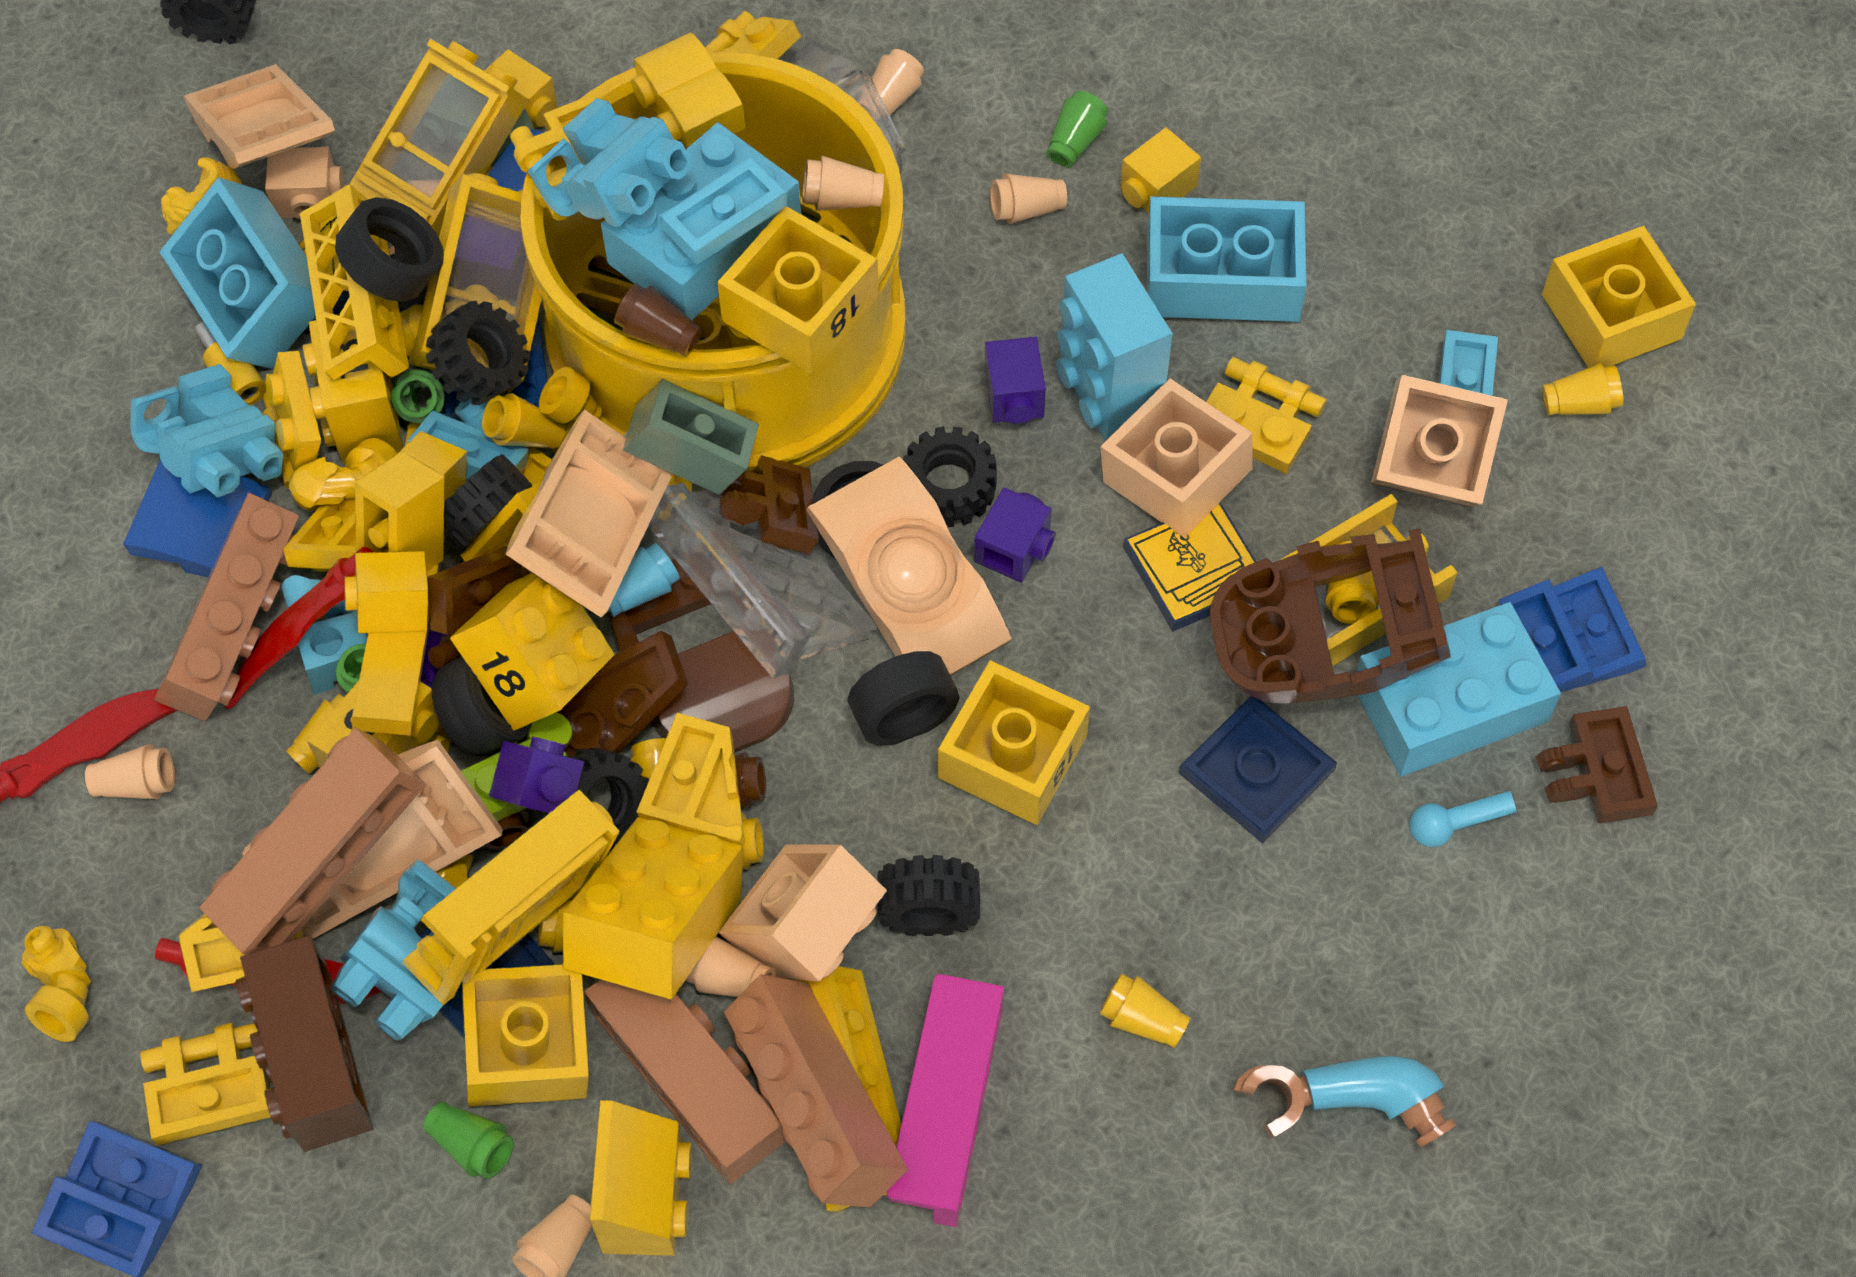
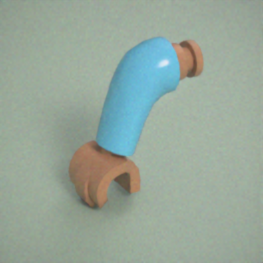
(1382, 1083)

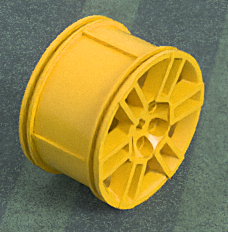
(799, 414)

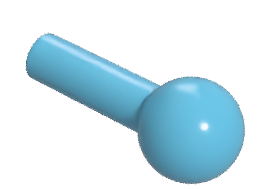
(1434, 824)

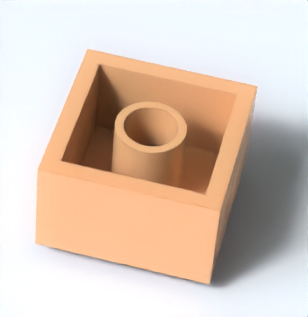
(1439, 441)
(1177, 457)
(805, 911)

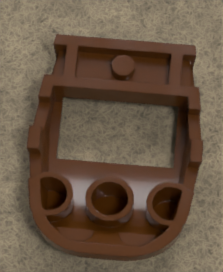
(1274, 632)
(721, 674)

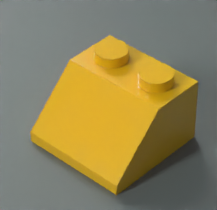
(638, 1182)

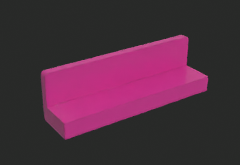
(947, 1095)

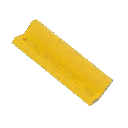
(370, 316)
(850, 1014)

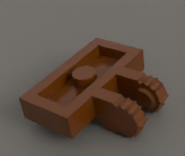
(778, 499)
(1610, 763)

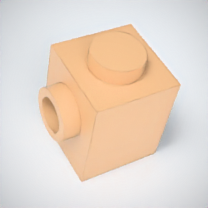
(301, 179)

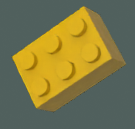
(652, 907)

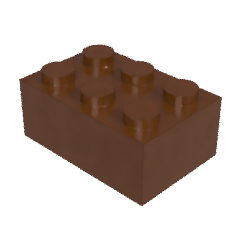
(303, 1044)

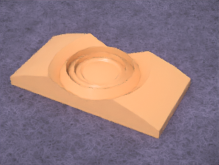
(257, 116)
(588, 514)
(909, 567)
(435, 828)

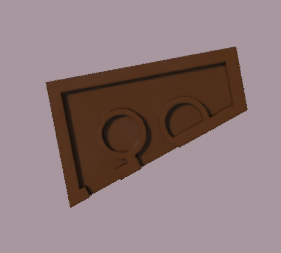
(625, 695)

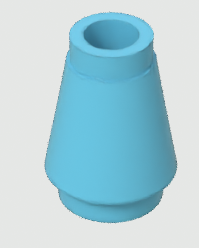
(644, 580)

